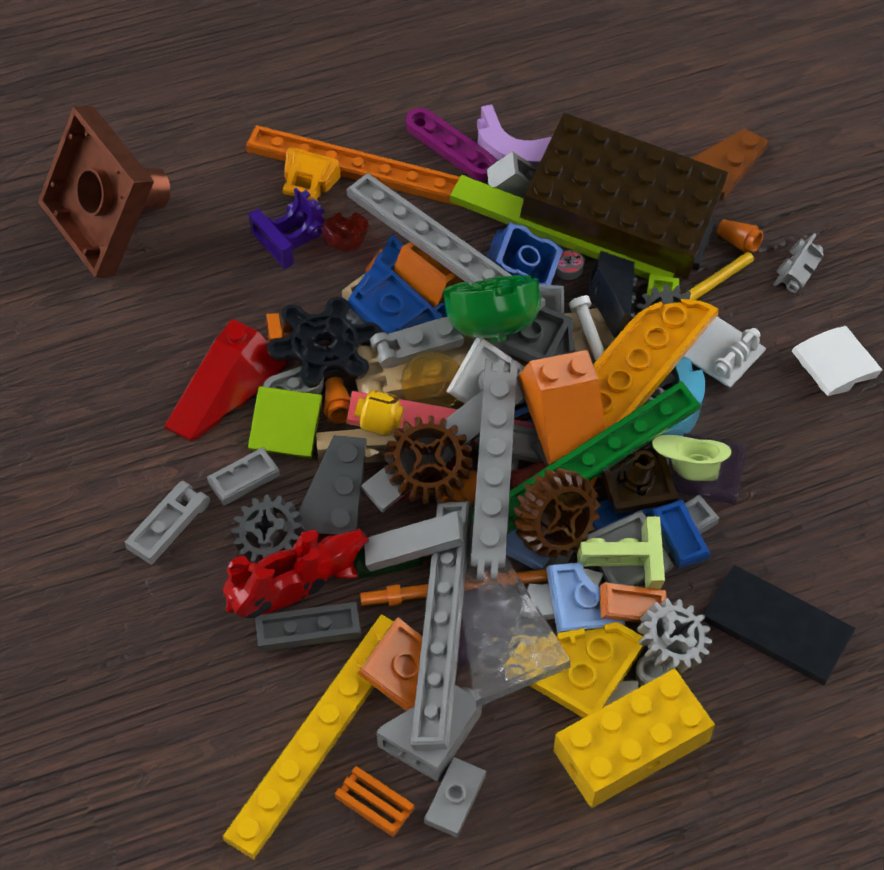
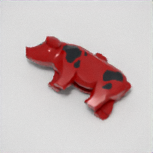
(290, 574)

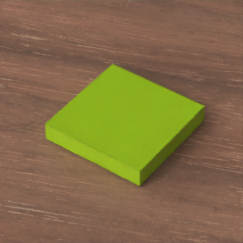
(285, 422)

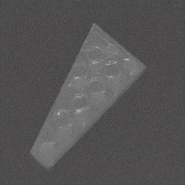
(505, 634)

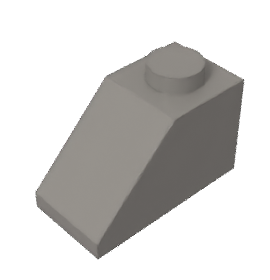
(511, 174)

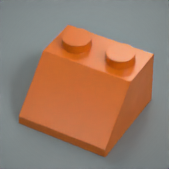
(424, 274)

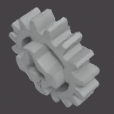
(680, 651)

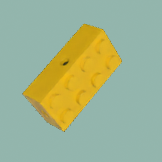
(633, 737)

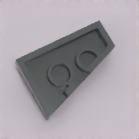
(336, 490)

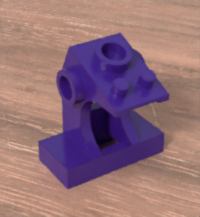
(300, 213)

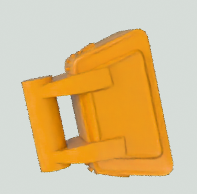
(309, 171)

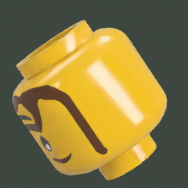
(379, 412)

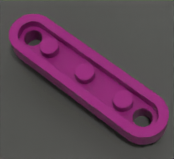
(449, 143)

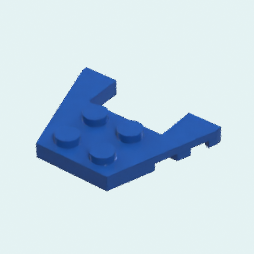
(388, 299)

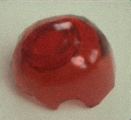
(345, 233)

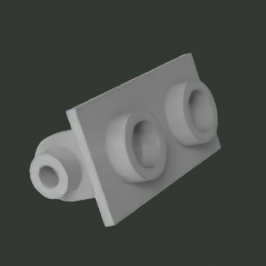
(804, 255)

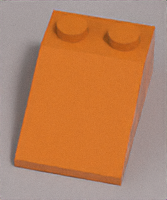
(563, 402)

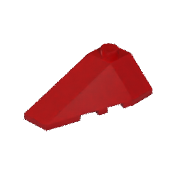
(224, 380)

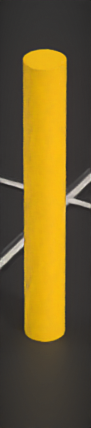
(721, 275)

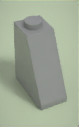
(396, 736)

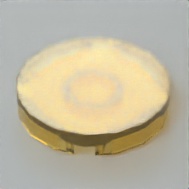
(428, 378)

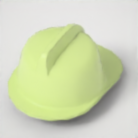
(693, 457)

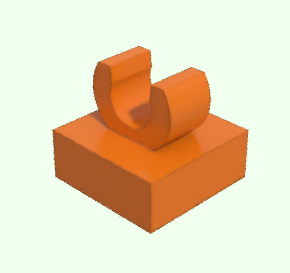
(275, 329)

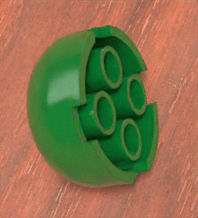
(493, 306)

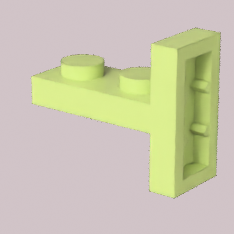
(629, 553)

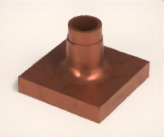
(99, 191)

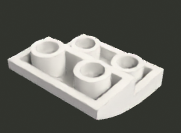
(836, 360)

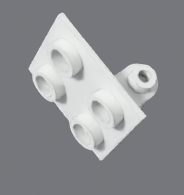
(725, 351)

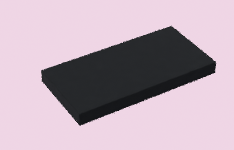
(778, 624)

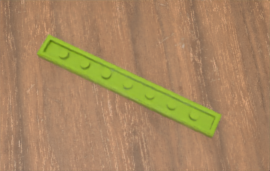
(507, 208)

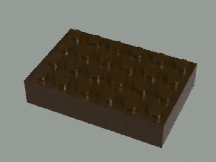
(623, 195)

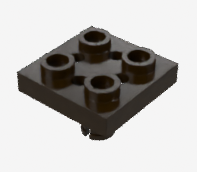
(639, 474)

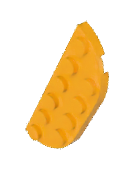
(647, 354)

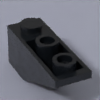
(612, 290)

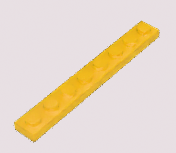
(305, 751)

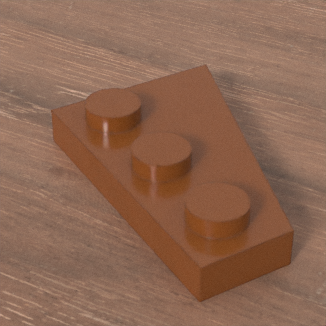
(735, 156)

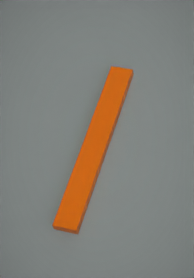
(356, 164)

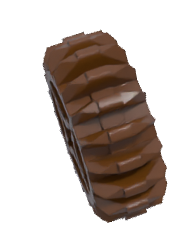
(444, 438)
(564, 516)

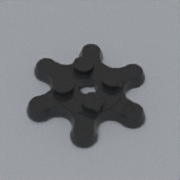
(330, 326)

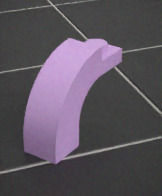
(500, 144)

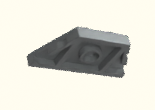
(544, 338)

